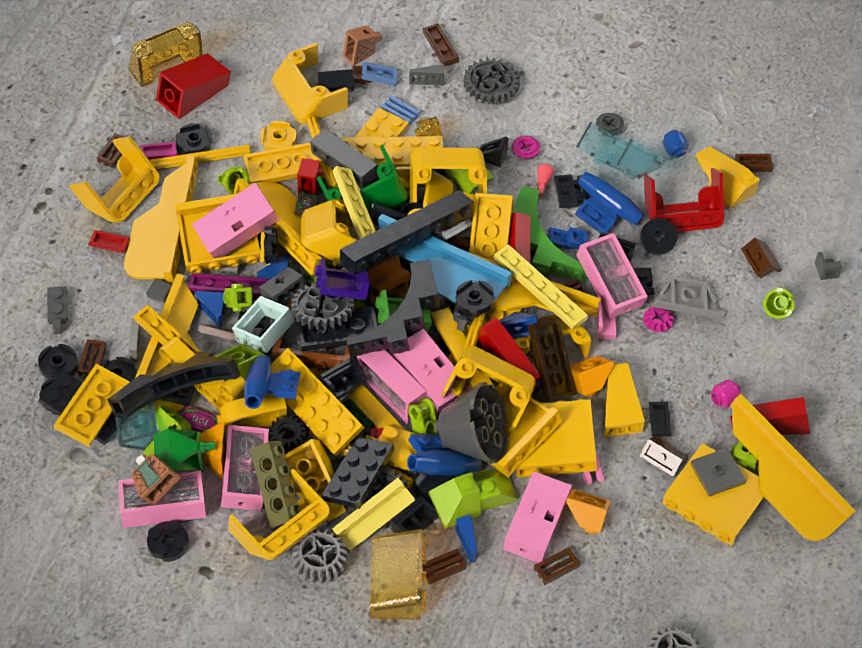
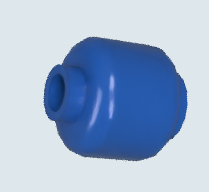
(675, 143)

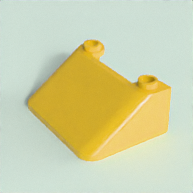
(579, 335)

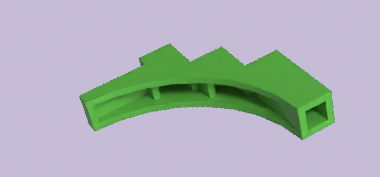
(547, 256)

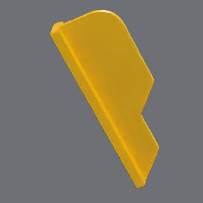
(289, 224)
(155, 236)
(520, 297)
(179, 312)
(787, 477)

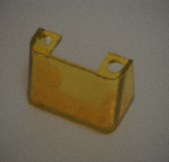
(177, 41)
(398, 575)

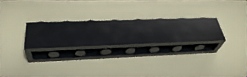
(406, 232)

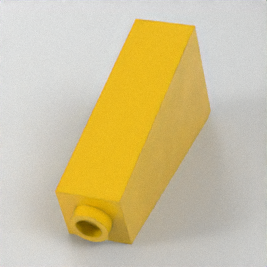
(622, 405)

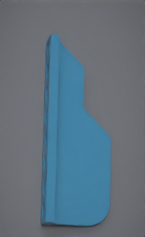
(454, 266)

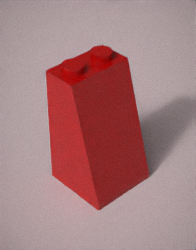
(191, 84)

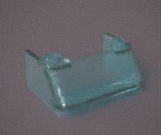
(627, 157)

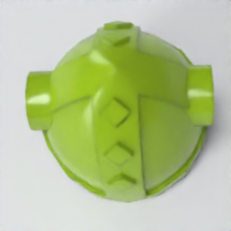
(229, 178)
(779, 303)

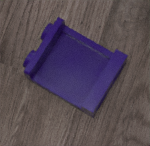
(341, 282)

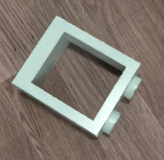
(261, 308)

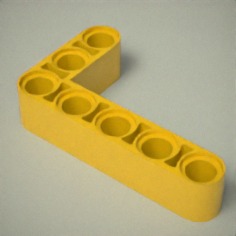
(217, 391)

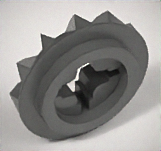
(606, 119)

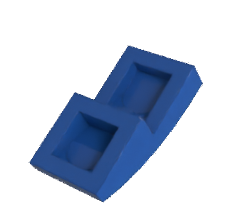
(567, 239)

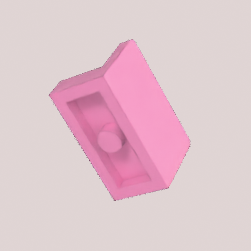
(604, 326)

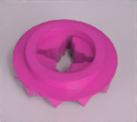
(527, 142)
(656, 324)

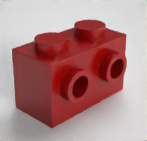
(307, 176)

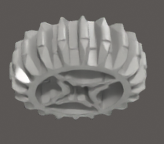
(326, 546)
(673, 638)

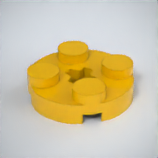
(282, 128)

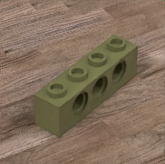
(273, 470)

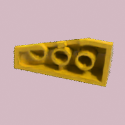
(738, 180)
(314, 466)

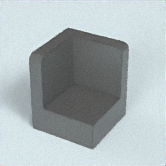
(827, 267)

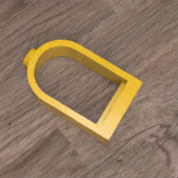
(239, 414)

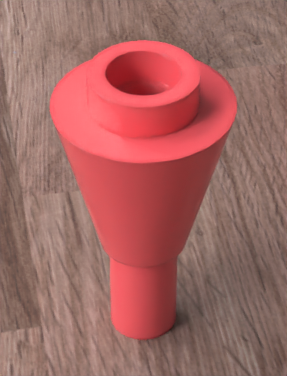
(544, 175)

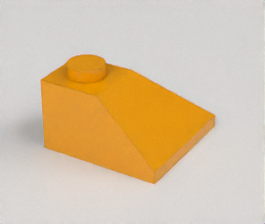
(591, 374)
(215, 458)
(588, 510)

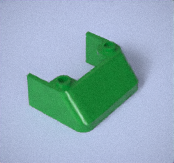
(386, 191)

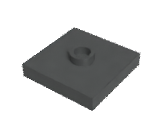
(718, 472)

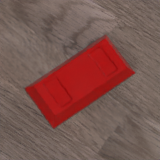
(109, 241)

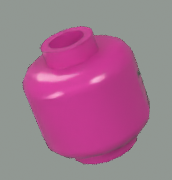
(725, 393)

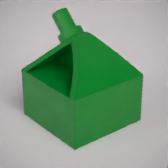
(181, 449)

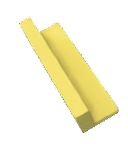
(374, 514)

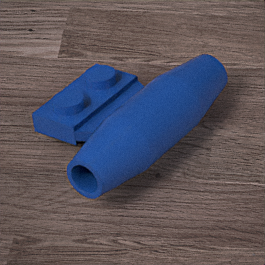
(605, 204)
(262, 381)
(435, 460)

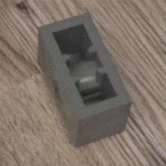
(283, 286)

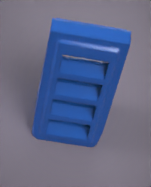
(465, 532)

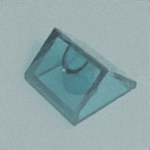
(138, 428)

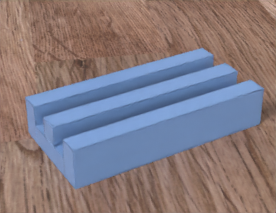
(376, 72)
(402, 108)

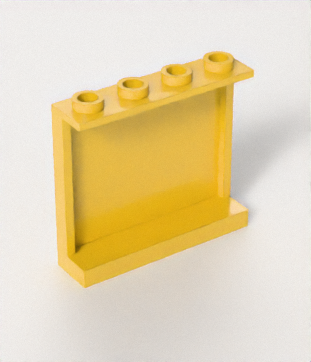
(195, 253)
(532, 429)
(568, 447)
(718, 514)

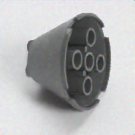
(475, 424)

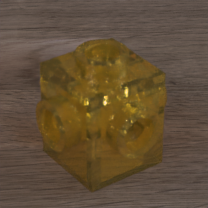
(428, 127)

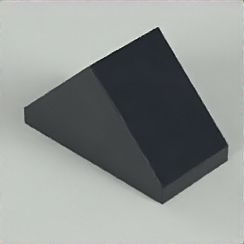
(495, 151)

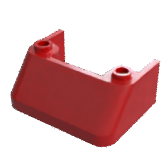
(689, 216)

